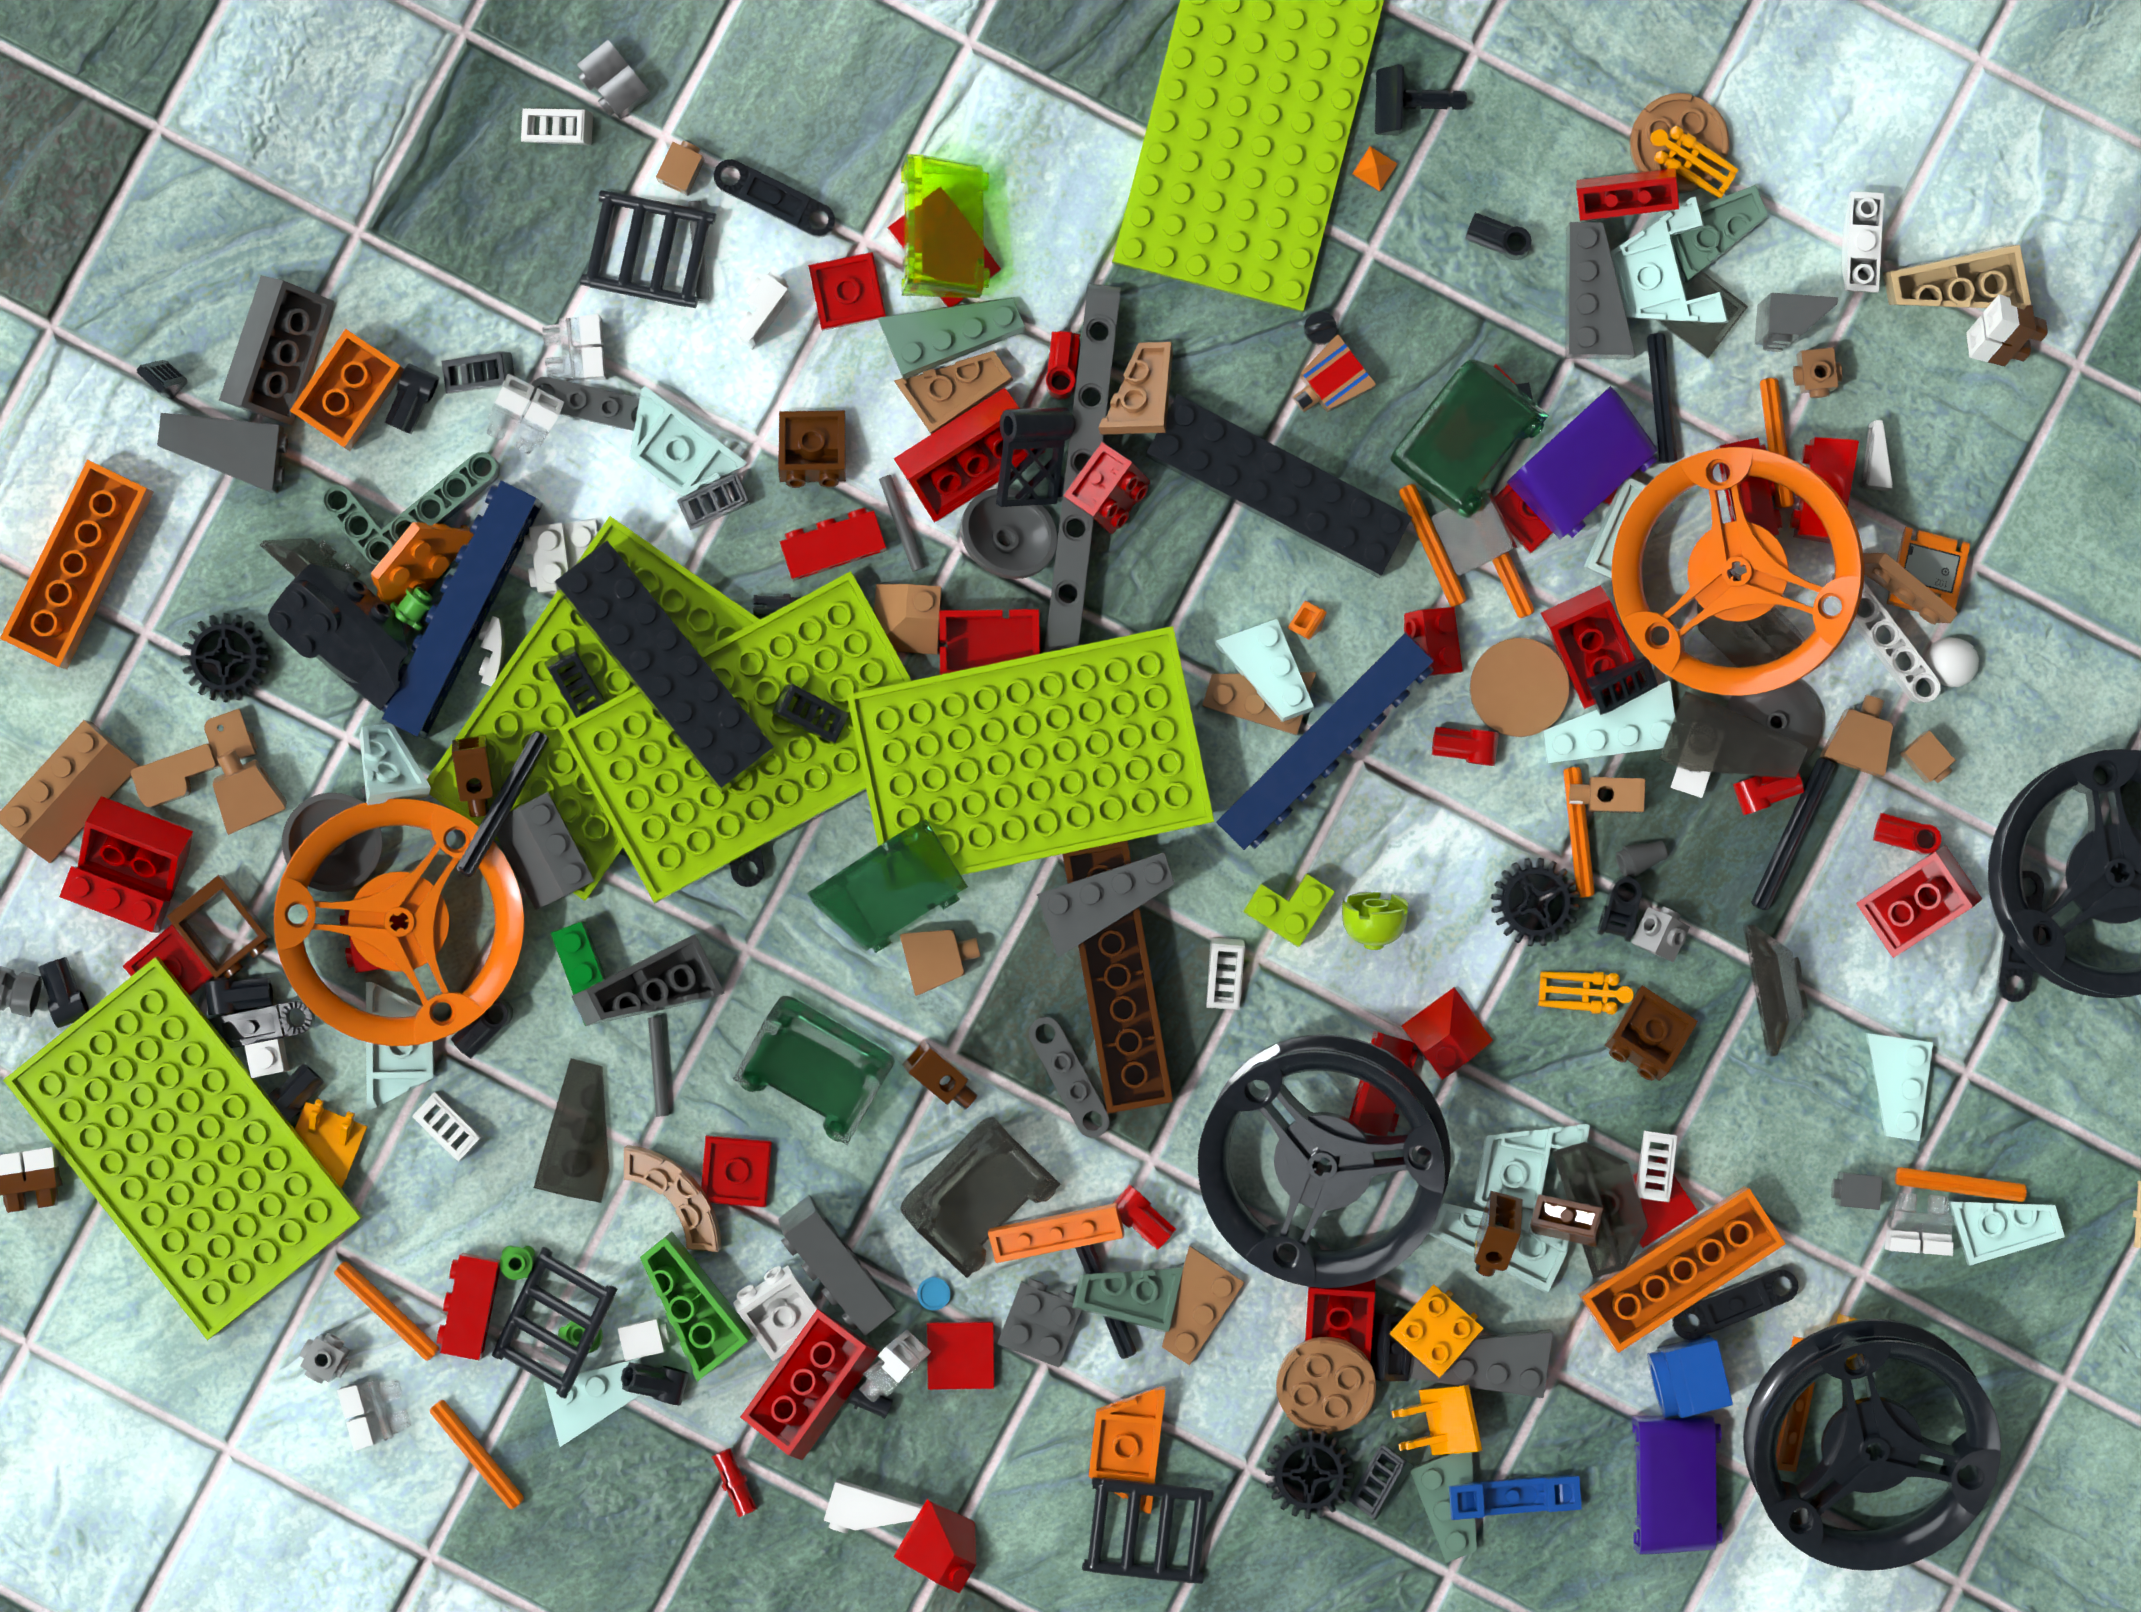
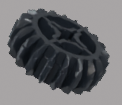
(226, 643)
(1510, 915)
(1310, 1445)

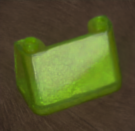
(943, 227)

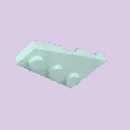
(1602, 551)
(1270, 667)
(389, 766)
(1901, 1082)
(2003, 1228)
(590, 1400)

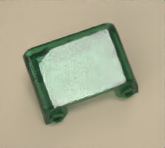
(1467, 435)
(890, 887)
(816, 1065)

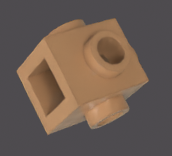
(1824, 362)

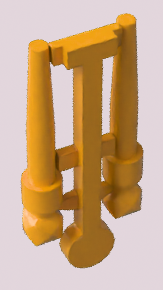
(1660, 138)
(1623, 994)

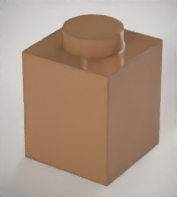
(680, 167)
(1928, 758)

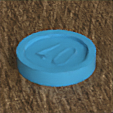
(933, 1293)

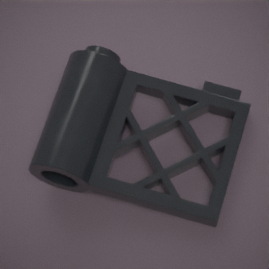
(1037, 431)

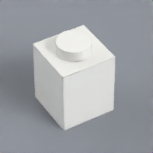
(267, 1058)
(643, 1338)

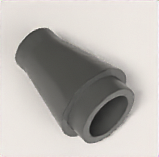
(1638, 858)

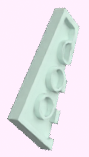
(1531, 1261)

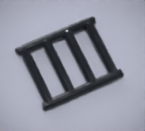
(655, 291)
(590, 1324)
(1136, 1490)

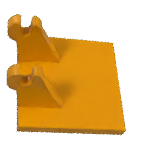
(331, 1138)
(1436, 1330)
(1449, 1421)

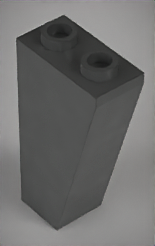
(229, 446)

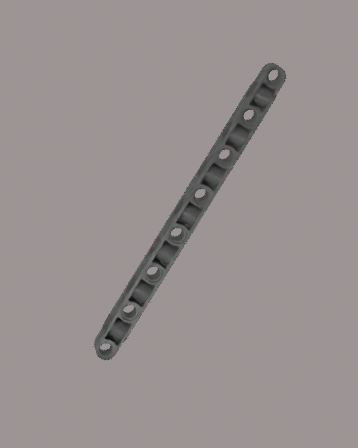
(1072, 552)

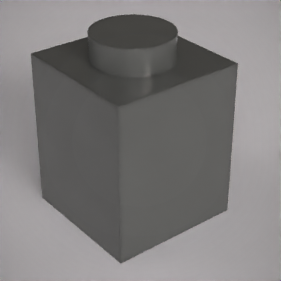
(1857, 1190)

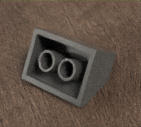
(1786, 317)
(543, 851)

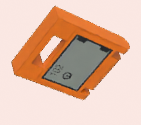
(1933, 563)

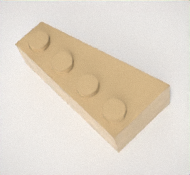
(1962, 280)

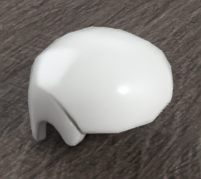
(1952, 661)

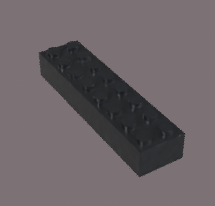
(1279, 486)
(664, 667)

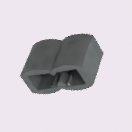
(613, 80)

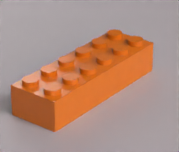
(76, 565)
(1682, 1269)

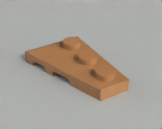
(953, 390)
(1144, 394)
(1907, 588)
(1239, 698)
(1200, 1303)

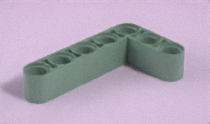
(415, 513)

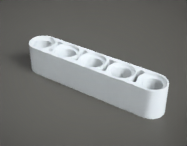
(1898, 644)

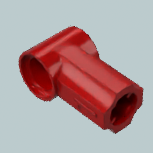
(1062, 361)
(1473, 745)
(1760, 791)
(1903, 833)
(1144, 1219)

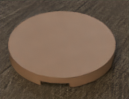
(1693, 117)
(1519, 687)
(1326, 1385)

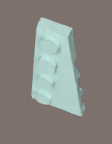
(1627, 729)

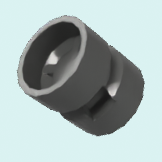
(19, 991)

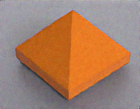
(1374, 168)
(1308, 620)

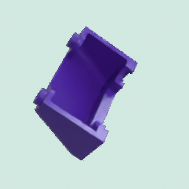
(1584, 464)
(1676, 1484)

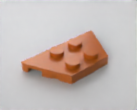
(418, 559)
(1128, 1440)

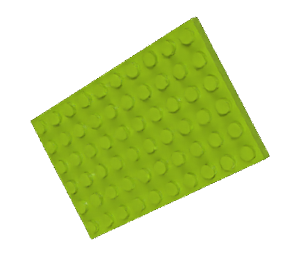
(1247, 144)
(529, 700)
(1036, 752)
(662, 800)
(182, 1148)

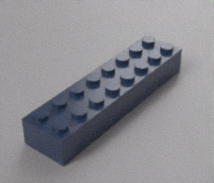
(462, 609)
(1324, 741)

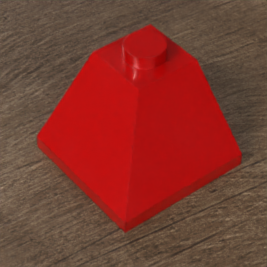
(1447, 1033)
(940, 1546)

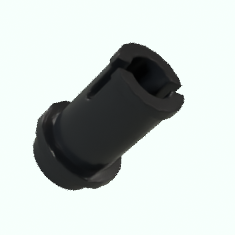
(879, 1407)

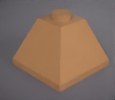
(909, 616)

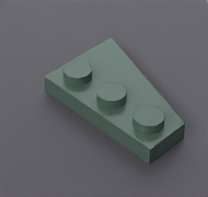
(1725, 224)
(1132, 1296)
(1432, 1482)

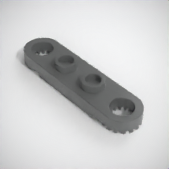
(592, 403)
(1069, 1077)

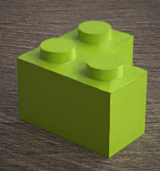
(1293, 917)

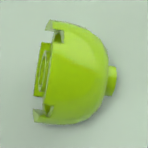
(1374, 919)

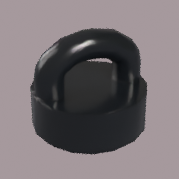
(1320, 328)

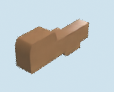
(169, 777)

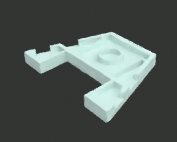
(1651, 274)
(1518, 1165)

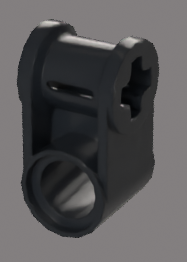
(1620, 911)

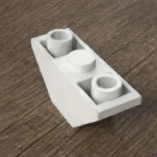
(1862, 242)

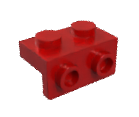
(1438, 635)

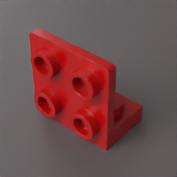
(1108, 488)

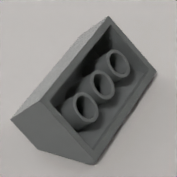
(276, 349)

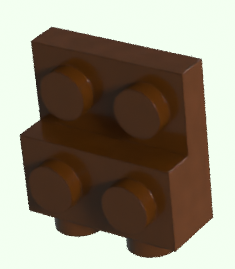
(812, 447)
(1650, 1034)

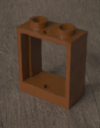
(196, 903)

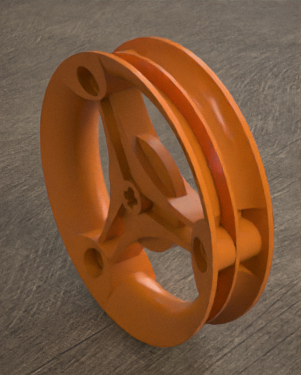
(1715, 557)
(405, 947)

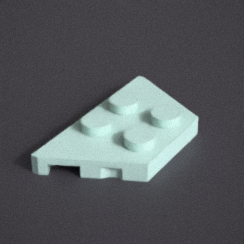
(677, 448)
(394, 1068)

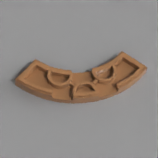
(681, 1190)

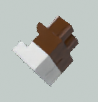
(2004, 332)
(30, 1172)

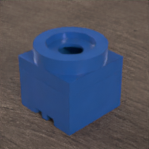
(1689, 1377)

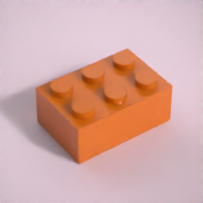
(347, 390)

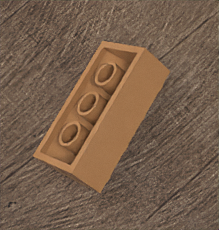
(65, 790)

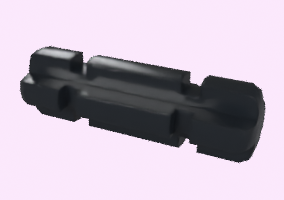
(1434, 99)

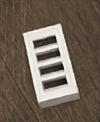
(584, 126)
(1876, 462)
(1225, 945)
(469, 1143)
(1642, 1178)

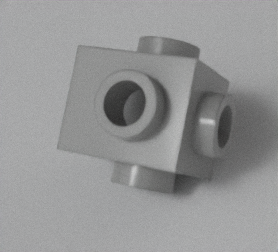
(1661, 933)
(335, 1352)

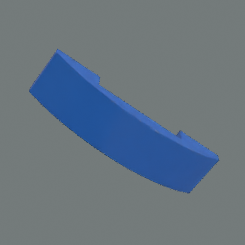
(1514, 1496)

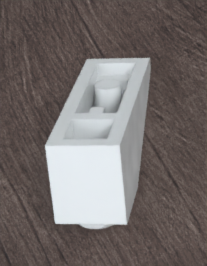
(865, 1508)

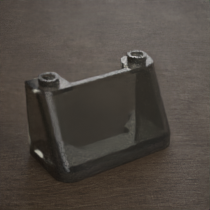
(975, 1191)

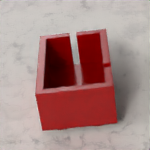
(986, 637)

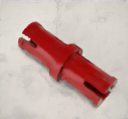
(734, 1482)

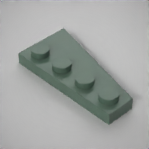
(941, 335)

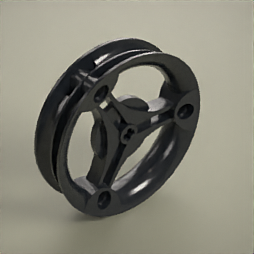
(2086, 872)
(1333, 1138)
(1873, 1467)

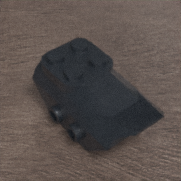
(345, 628)

